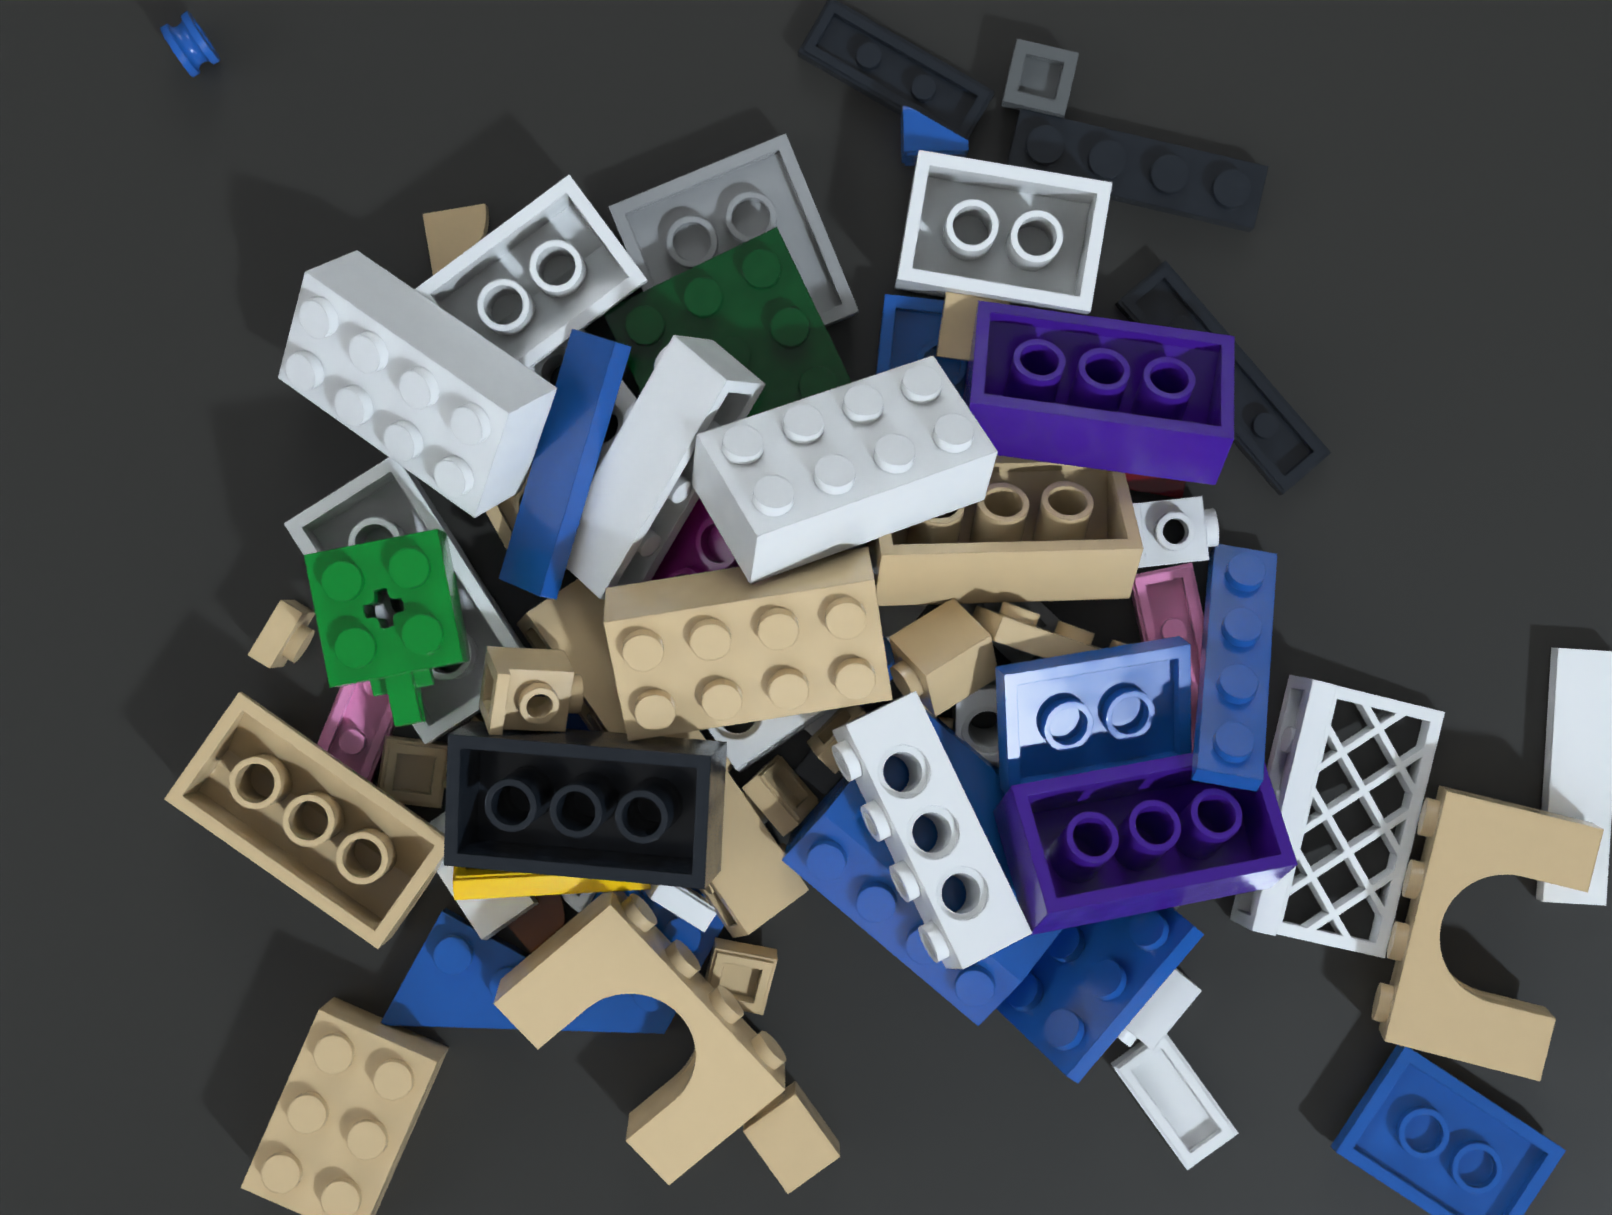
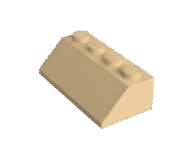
(1032, 539)
(309, 820)

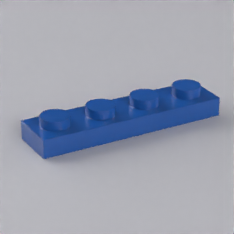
(1235, 668)

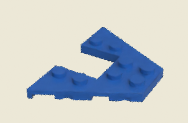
(460, 974)

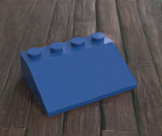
(853, 872)

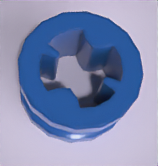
(190, 44)

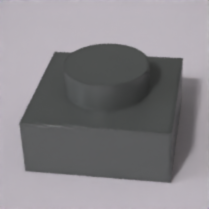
(1039, 78)

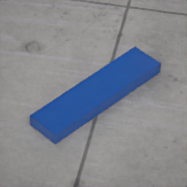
(564, 464)

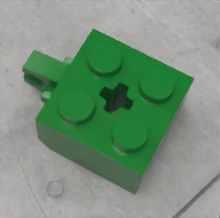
(363, 648)

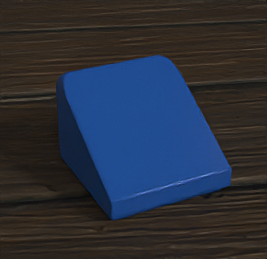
(927, 135)

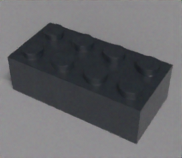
(585, 805)

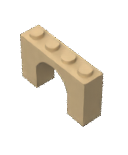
(1464, 843)
(620, 951)

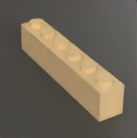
(752, 876)

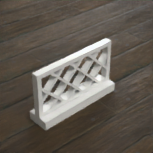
(1294, 770)

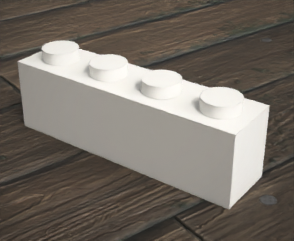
(645, 479)

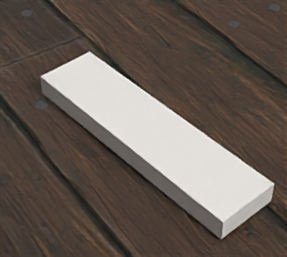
(1579, 757)

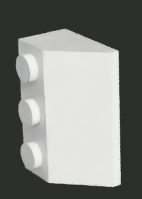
(538, 276)

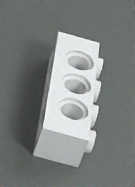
(990, 912)

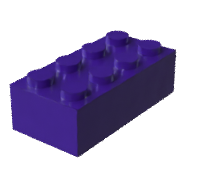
(1137, 842)

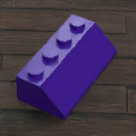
(1102, 392)

